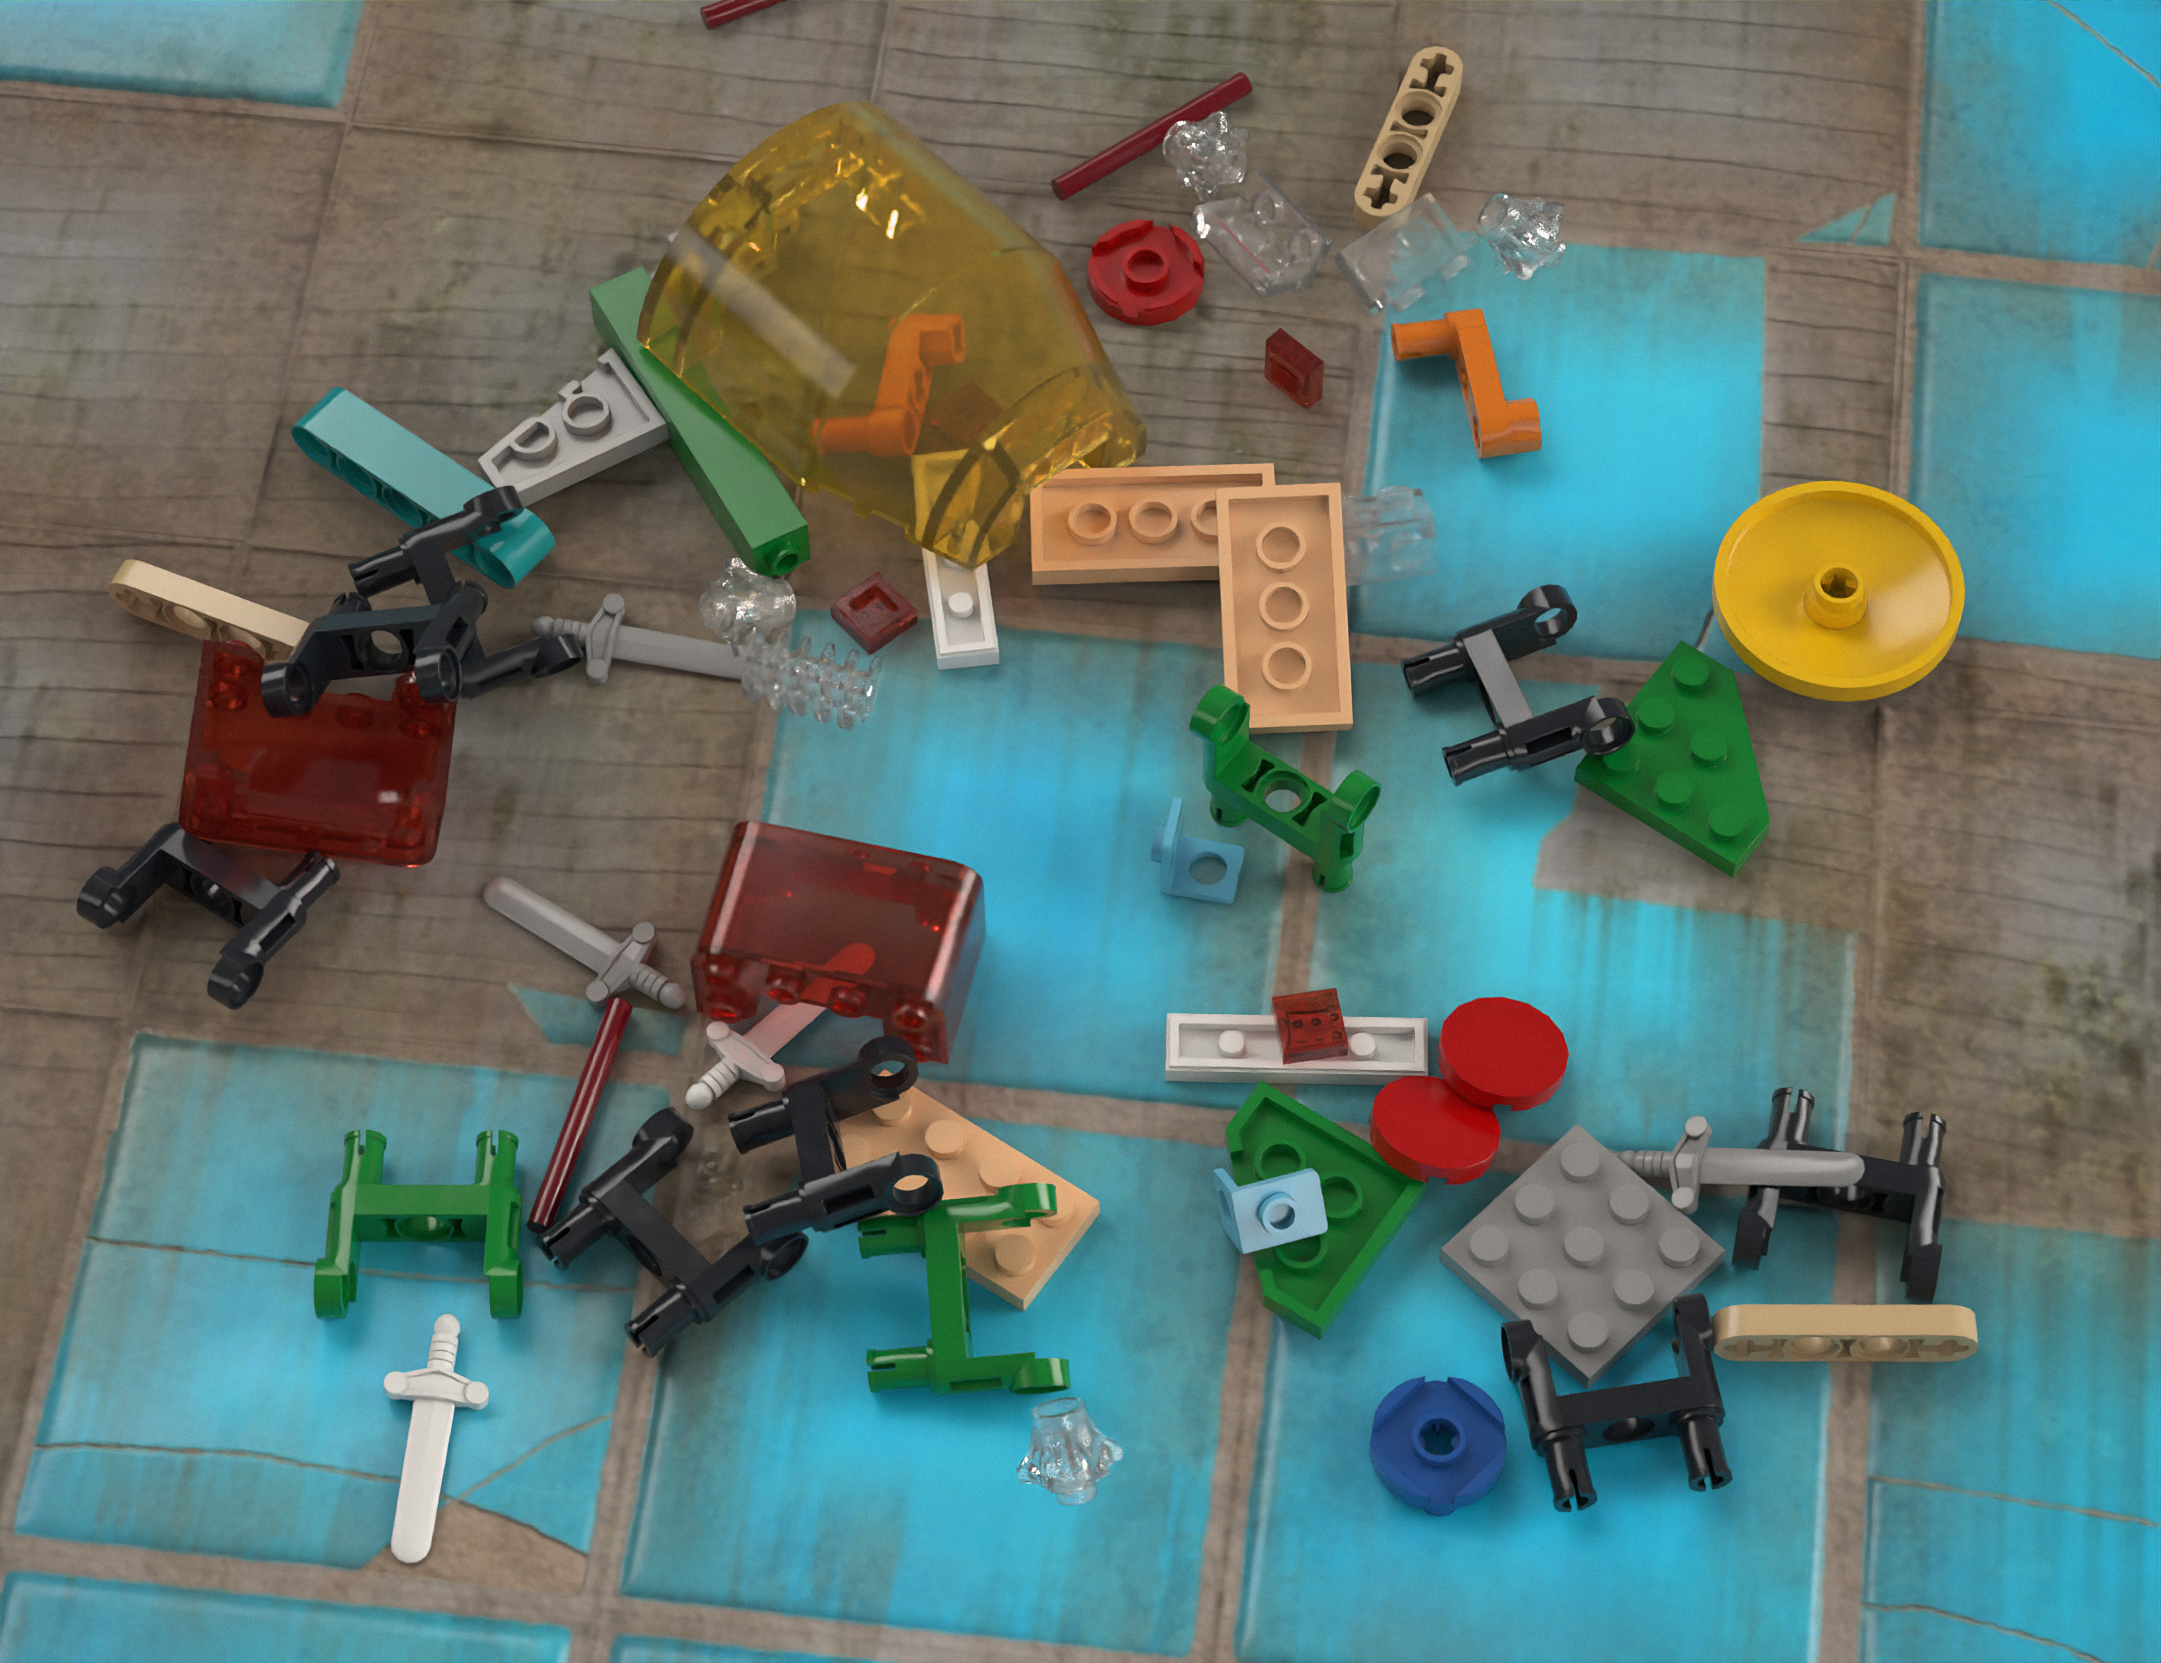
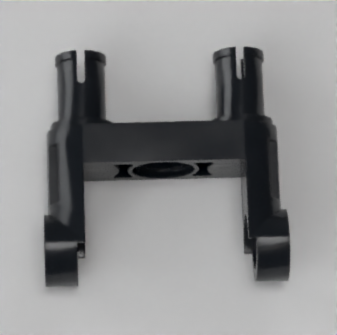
(424, 560)
(341, 647)
(1518, 737)
(261, 910)
(1888, 1189)
(830, 1192)
(616, 1209)
(1570, 1423)

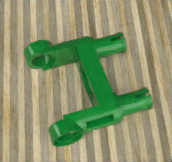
(1243, 775)
(423, 1213)
(940, 1237)

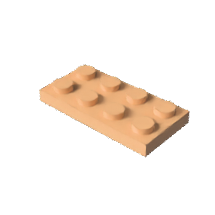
(1132, 522)
(1285, 605)
(975, 1164)

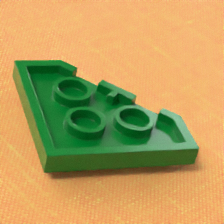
(1688, 763)
(1361, 1195)

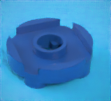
(1430, 1480)

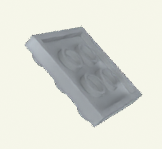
(1582, 1255)

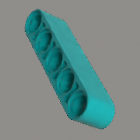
(414, 481)

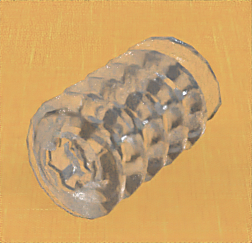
(811, 681)

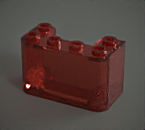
(342, 780)
(841, 932)

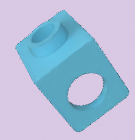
(1179, 852)
(1271, 1209)

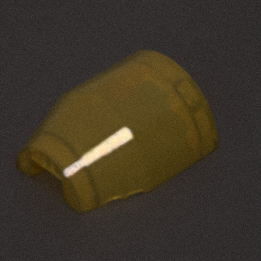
(887, 333)

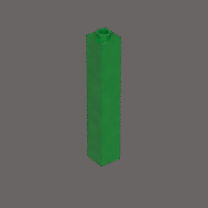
(718, 459)

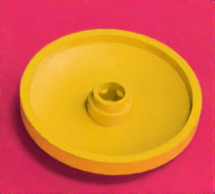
(1838, 591)

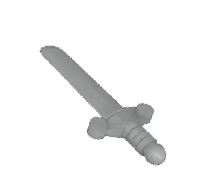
(609, 639)
(616, 962)
(1696, 1164)

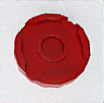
(1145, 272)
(1502, 1053)
(1433, 1131)

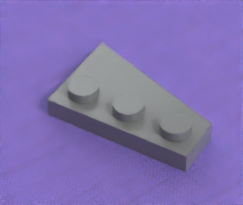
(579, 436)

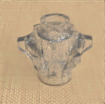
(1207, 154)
(1522, 233)
(745, 602)
(1067, 1451)

